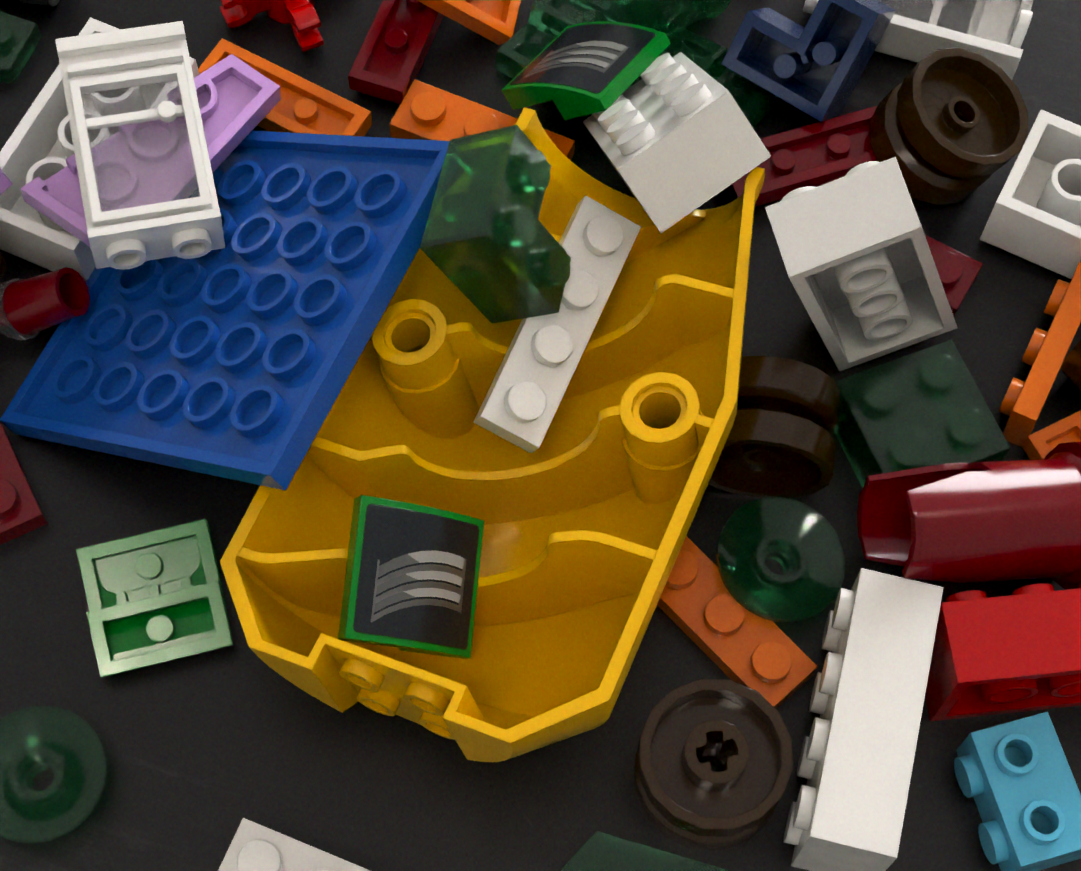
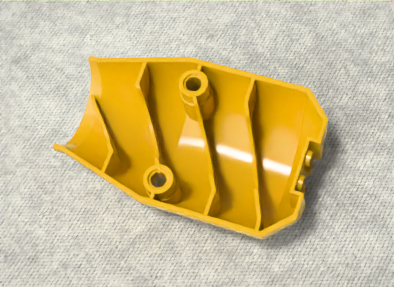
(569, 532)

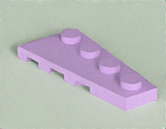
(231, 105)

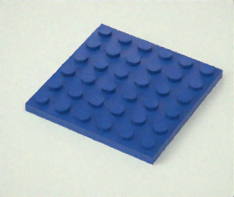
(244, 349)

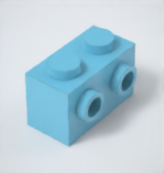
(1022, 794)

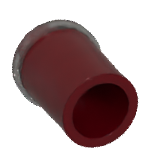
(41, 302)

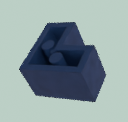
(813, 64)

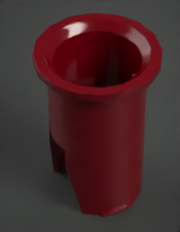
(978, 519)

